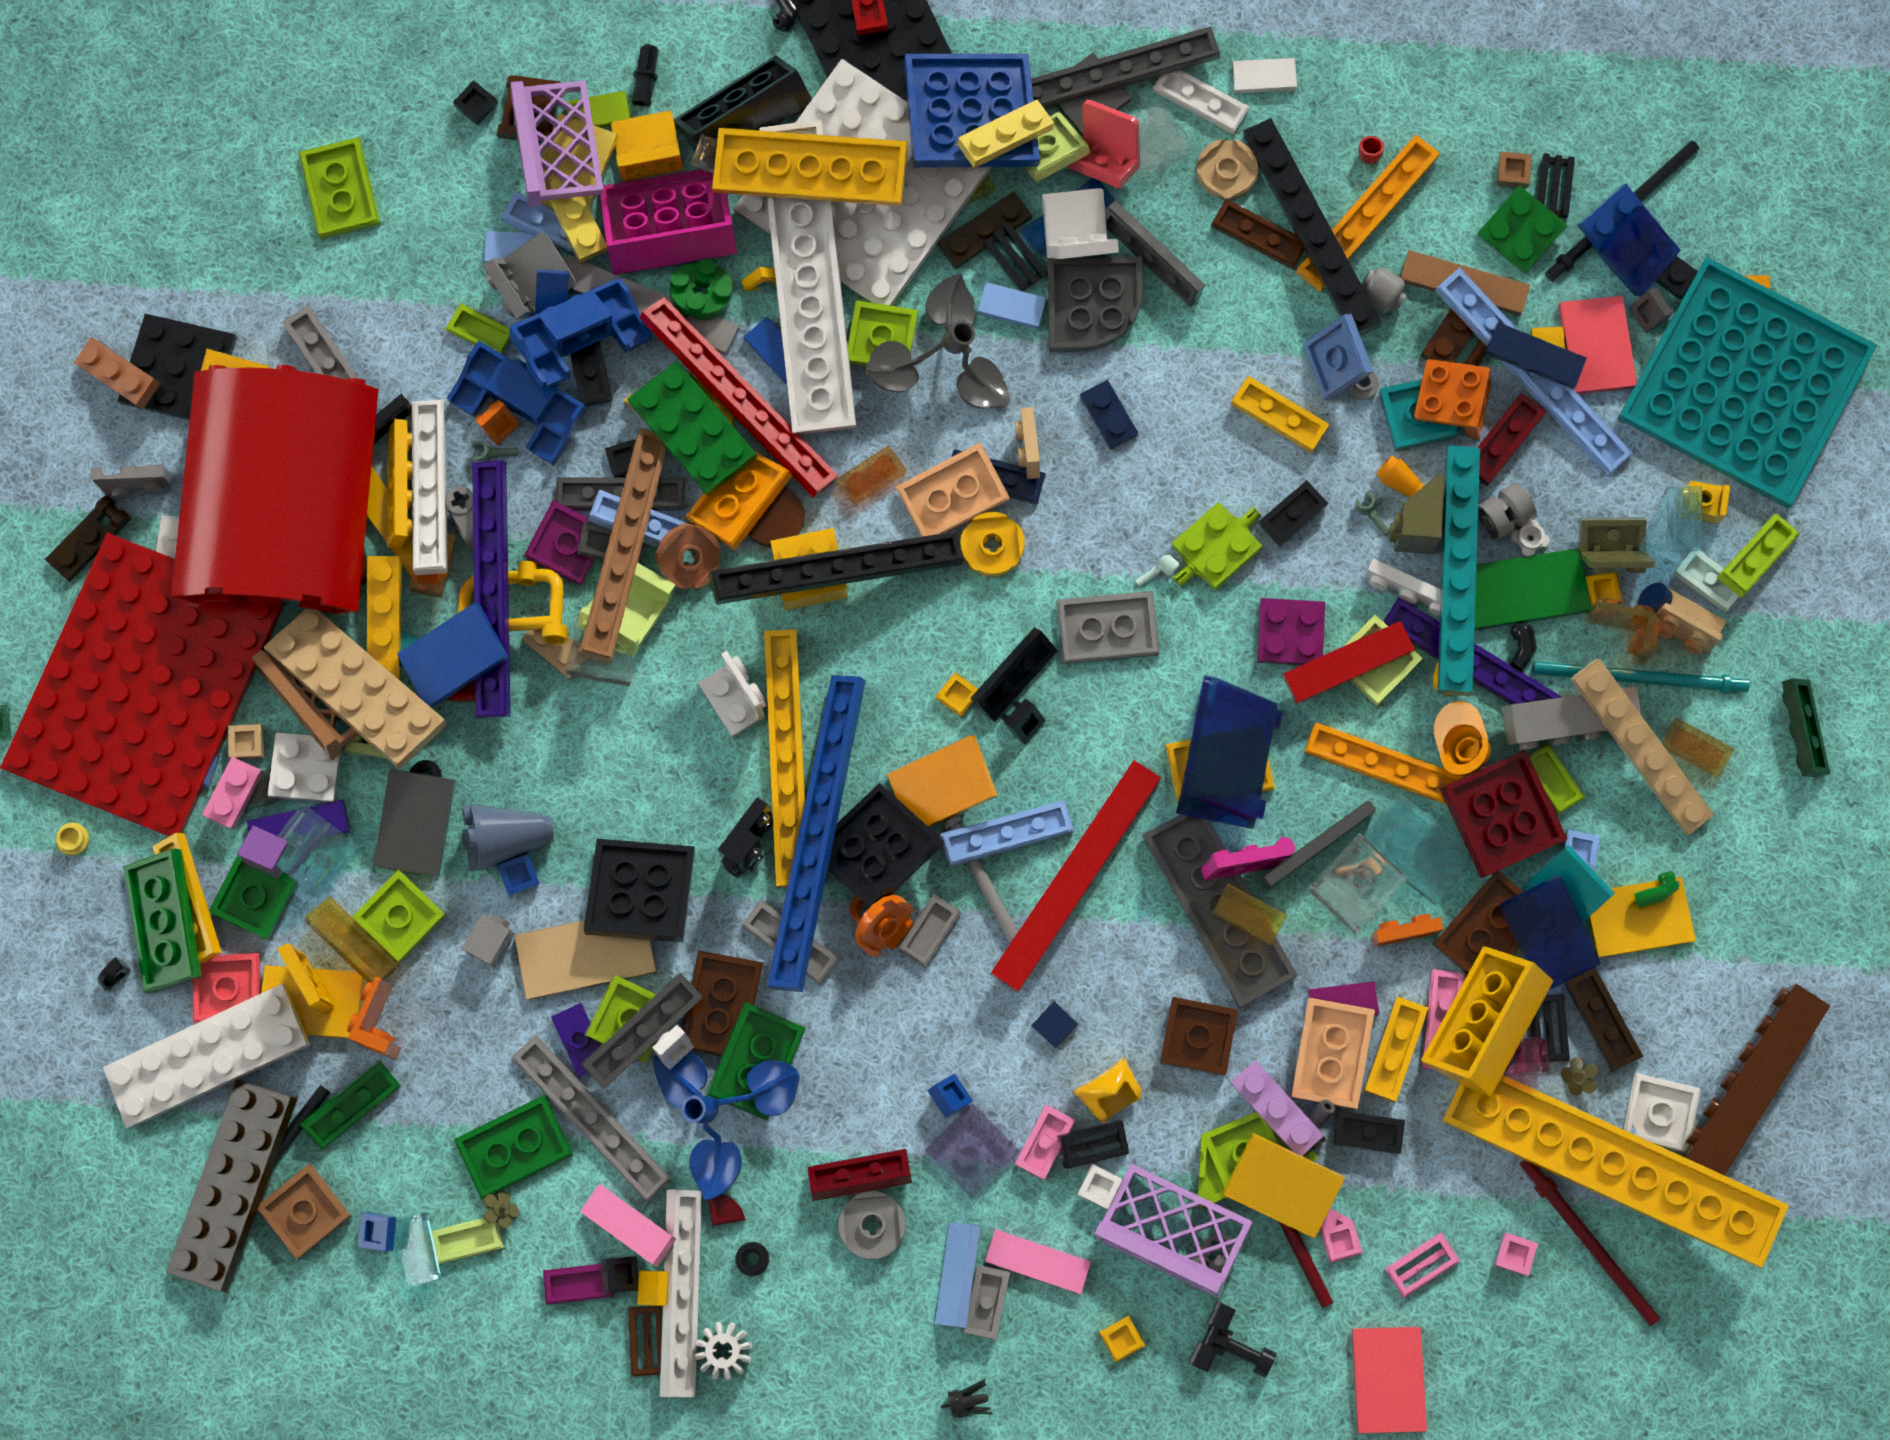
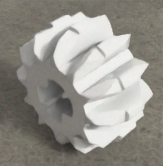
(722, 1362)

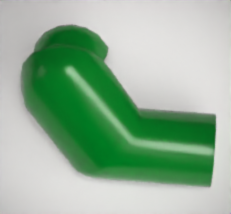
(1658, 894)

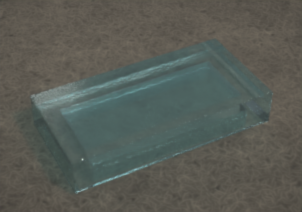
(417, 1250)

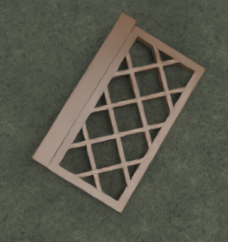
(302, 707)

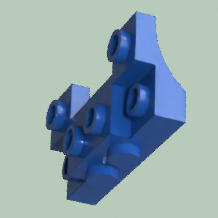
(575, 325)
(497, 377)

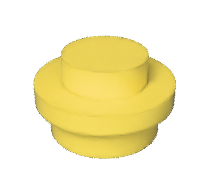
(72, 839)

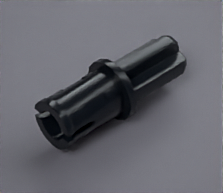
(645, 75)

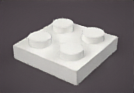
(302, 770)

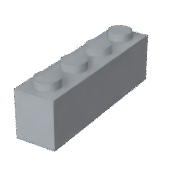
(1555, 720)

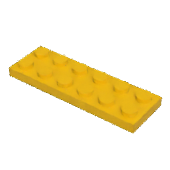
(810, 166)

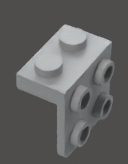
(517, 274)

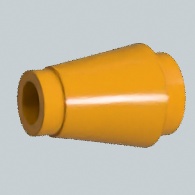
(1399, 477)

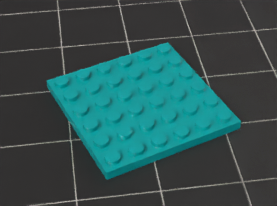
(1747, 382)

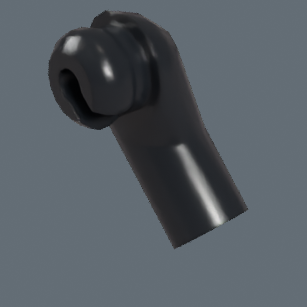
(786, 16)
(1527, 645)

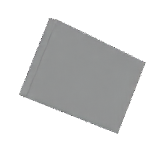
(1107, 627)

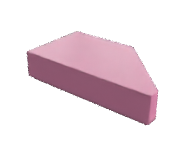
(1339, 1237)

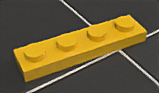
(398, 472)
(384, 611)
(205, 934)

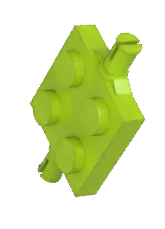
(1216, 546)

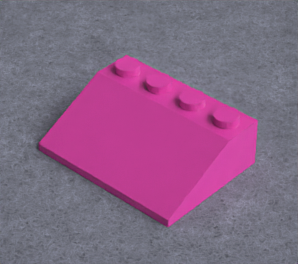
(666, 221)

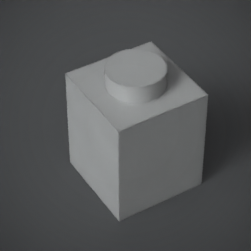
(488, 939)

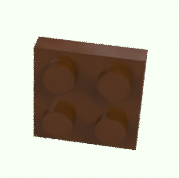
(1198, 1036)

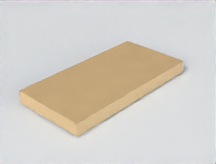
(568, 960)

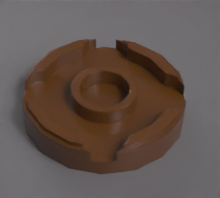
(780, 520)

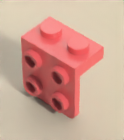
(1112, 145)

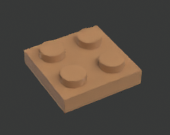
(304, 1211)

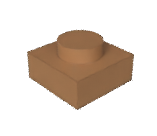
(1514, 169)

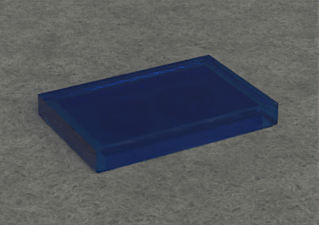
(1550, 931)

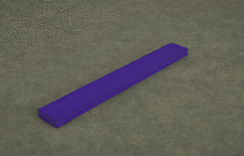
(491, 578)

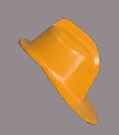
(1461, 738)

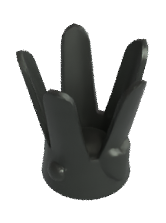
(963, 1404)

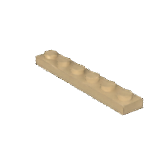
(1642, 746)

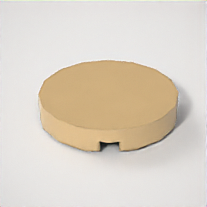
(1225, 179)

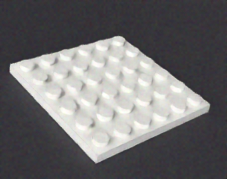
(880, 243)

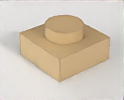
(246, 741)

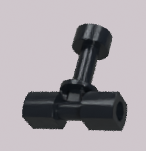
(1219, 1340)

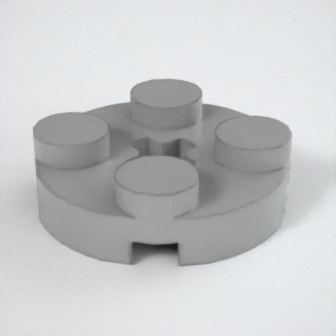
(886, 1238)

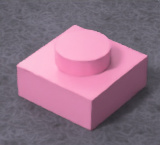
(1516, 1254)

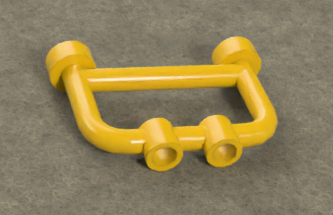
(528, 575)

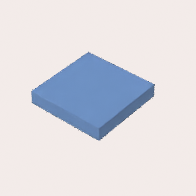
(1338, 357)

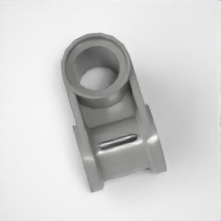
(464, 516)

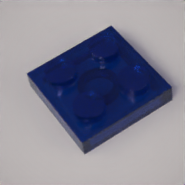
(1638, 251)

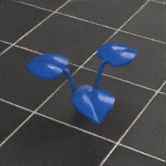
(715, 1163)

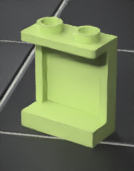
(644, 606)

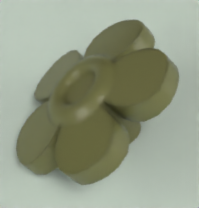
(1580, 1076)
(499, 1210)

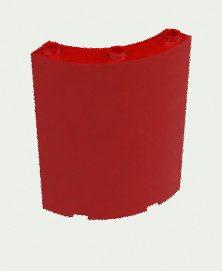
(275, 488)

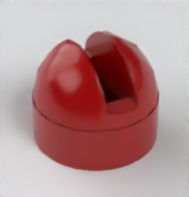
(1371, 149)

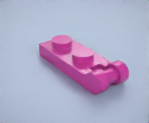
(1247, 859)

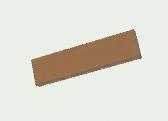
(1430, 272)

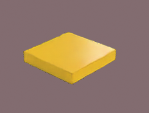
(306, 978)

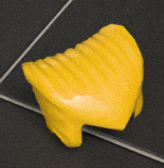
(1110, 1091)

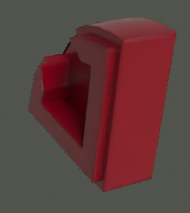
(725, 1210)

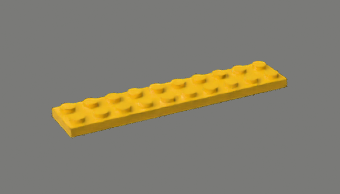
(1621, 1167)

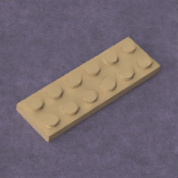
(355, 686)

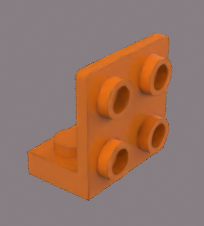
(1454, 395)
(363, 1025)

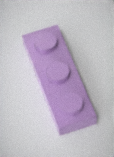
(1276, 1108)

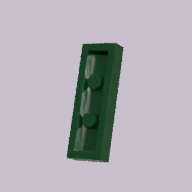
(1805, 728)

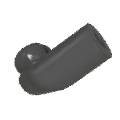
(1320, 1116)

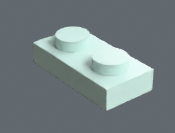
(1700, 574)

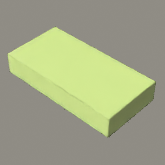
(466, 1240)

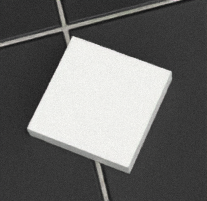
(1662, 1111)

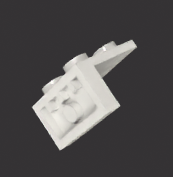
(1076, 224)
(732, 697)

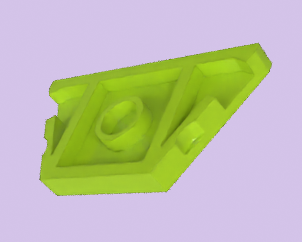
(1222, 1150)

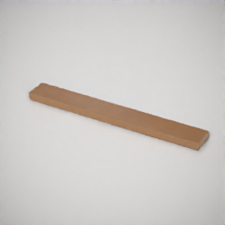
(623, 548)

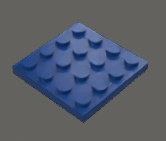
(959, 94)

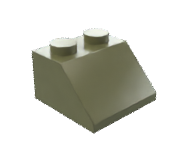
(1419, 520)

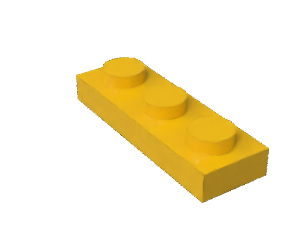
(1279, 414)
(1395, 1049)

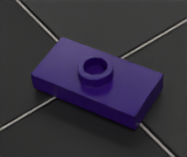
(571, 1027)

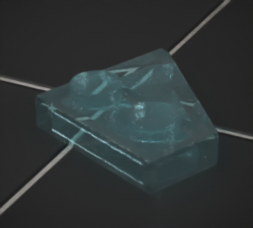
(1676, 522)

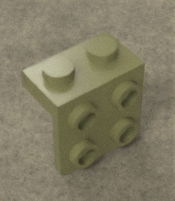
(1613, 544)

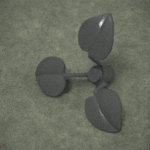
(951, 306)

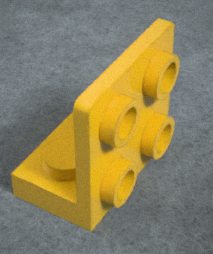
(647, 146)

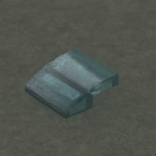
(313, 851)

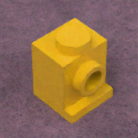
(1718, 496)

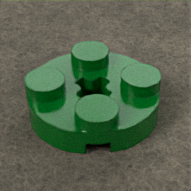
(701, 274)

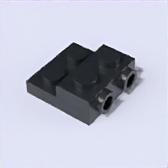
(742, 847)

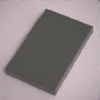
(414, 822)

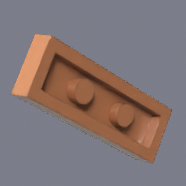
(117, 373)

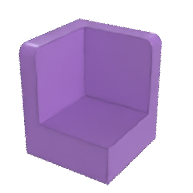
(263, 851)

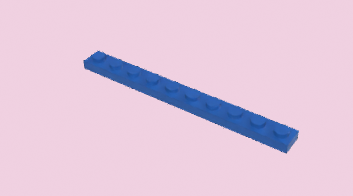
(816, 834)

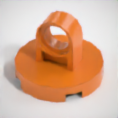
(882, 924)

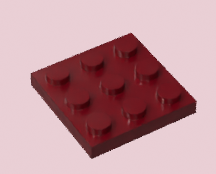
(1503, 813)

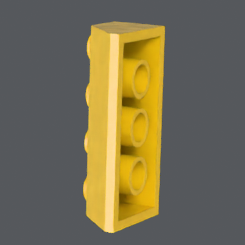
(1487, 1020)

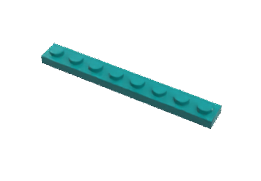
(1459, 571)

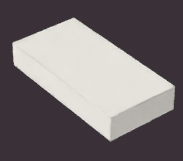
(1264, 75)

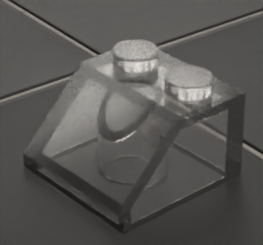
(1357, 883)

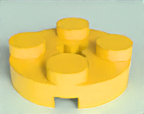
(978, 533)

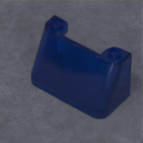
(1228, 754)

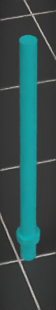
(1722, 683)

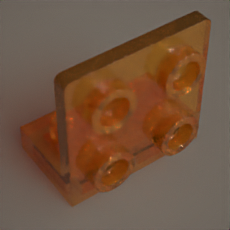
(1638, 619)

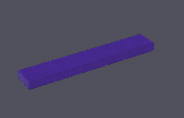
(1488, 669)

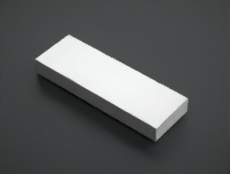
(1202, 100)

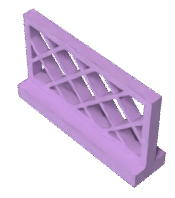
(531, 151)
(1161, 1257)

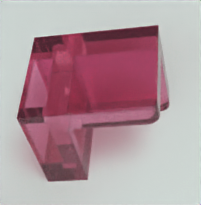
(1529, 1058)

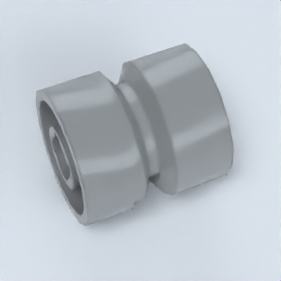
(1507, 510)

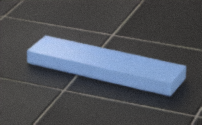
(1006, 833)

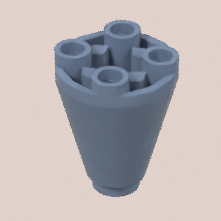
(502, 834)

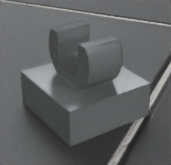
(1651, 310)

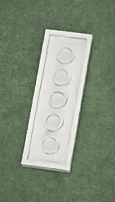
(206, 1056)

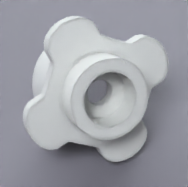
(1530, 529)

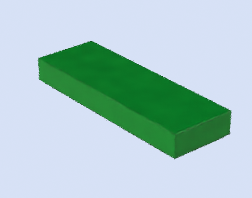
(350, 1104)

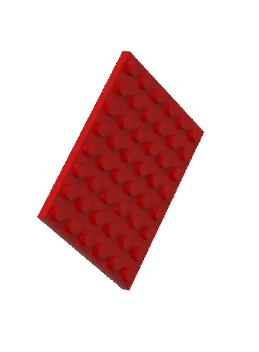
(139, 690)

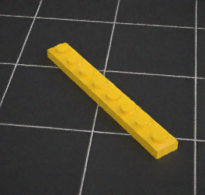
(785, 746)

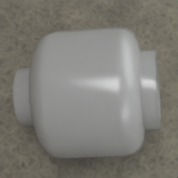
(1384, 289)

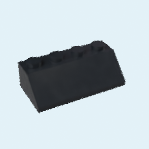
(751, 102)

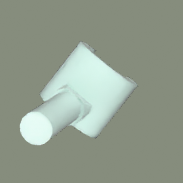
(1166, 564)

